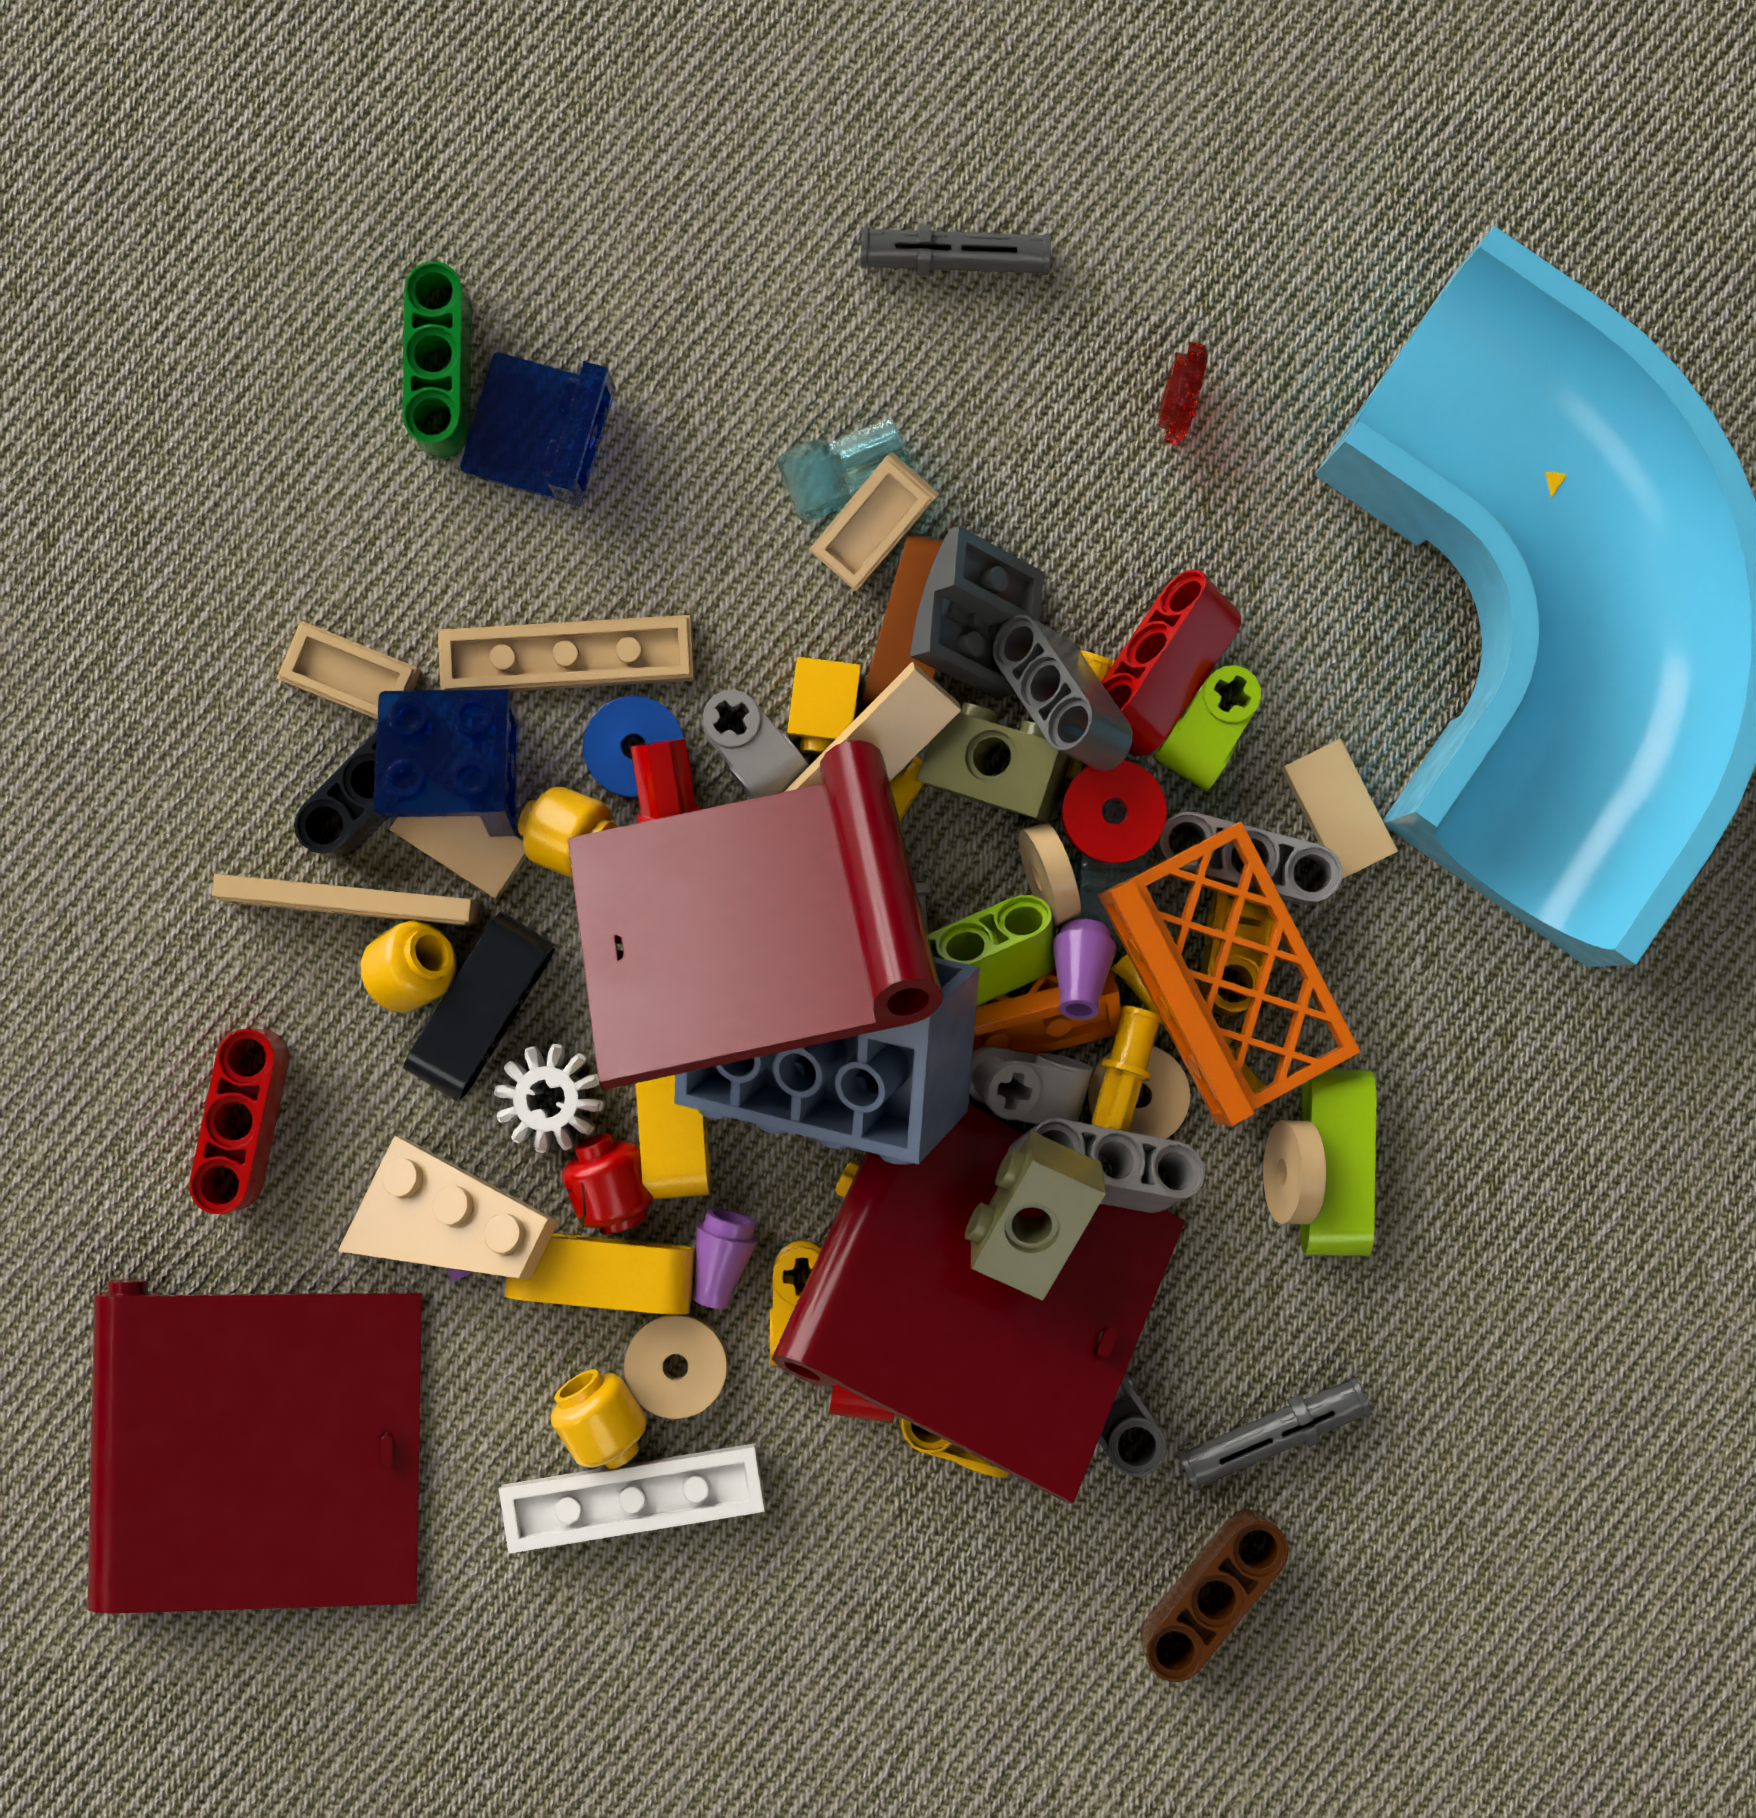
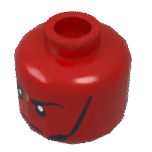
(607, 1184)

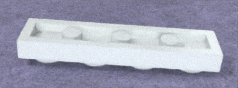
(632, 1498)

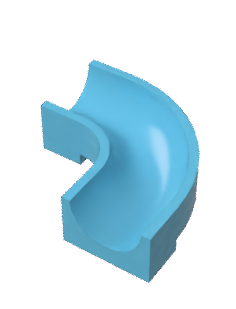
(1608, 616)

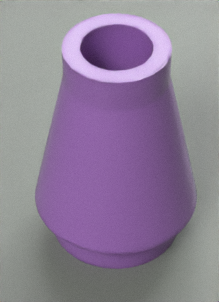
(1082, 964)
(722, 1252)

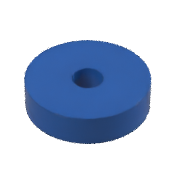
(610, 730)

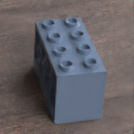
(869, 1092)

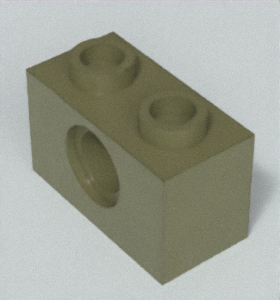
(1025, 788)
(1034, 1250)

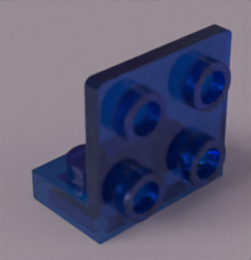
(539, 427)
(448, 756)

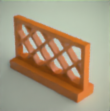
(1182, 1005)

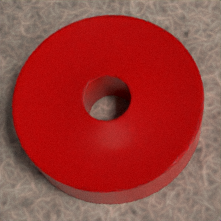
(1110, 842)

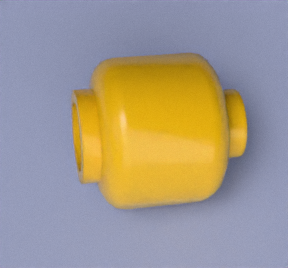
(554, 819)
(408, 966)
(598, 1419)

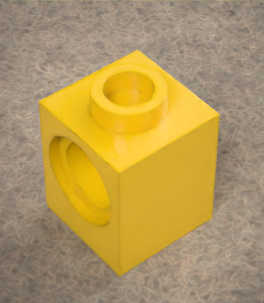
(822, 702)

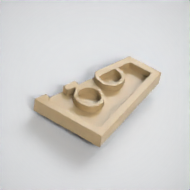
(445, 1217)

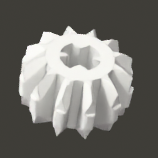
(543, 1119)

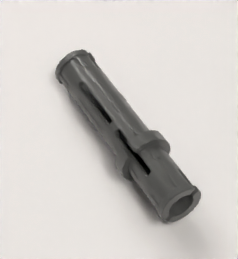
(954, 251)
(1275, 1433)

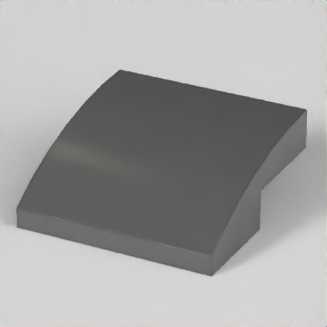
(966, 603)

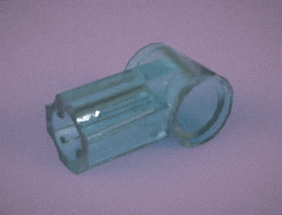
(827, 474)

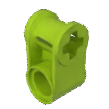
(1207, 734)

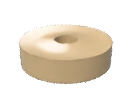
(1049, 871)
(1167, 1096)
(1294, 1172)
(672, 1395)

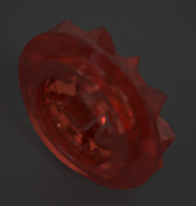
(1182, 393)

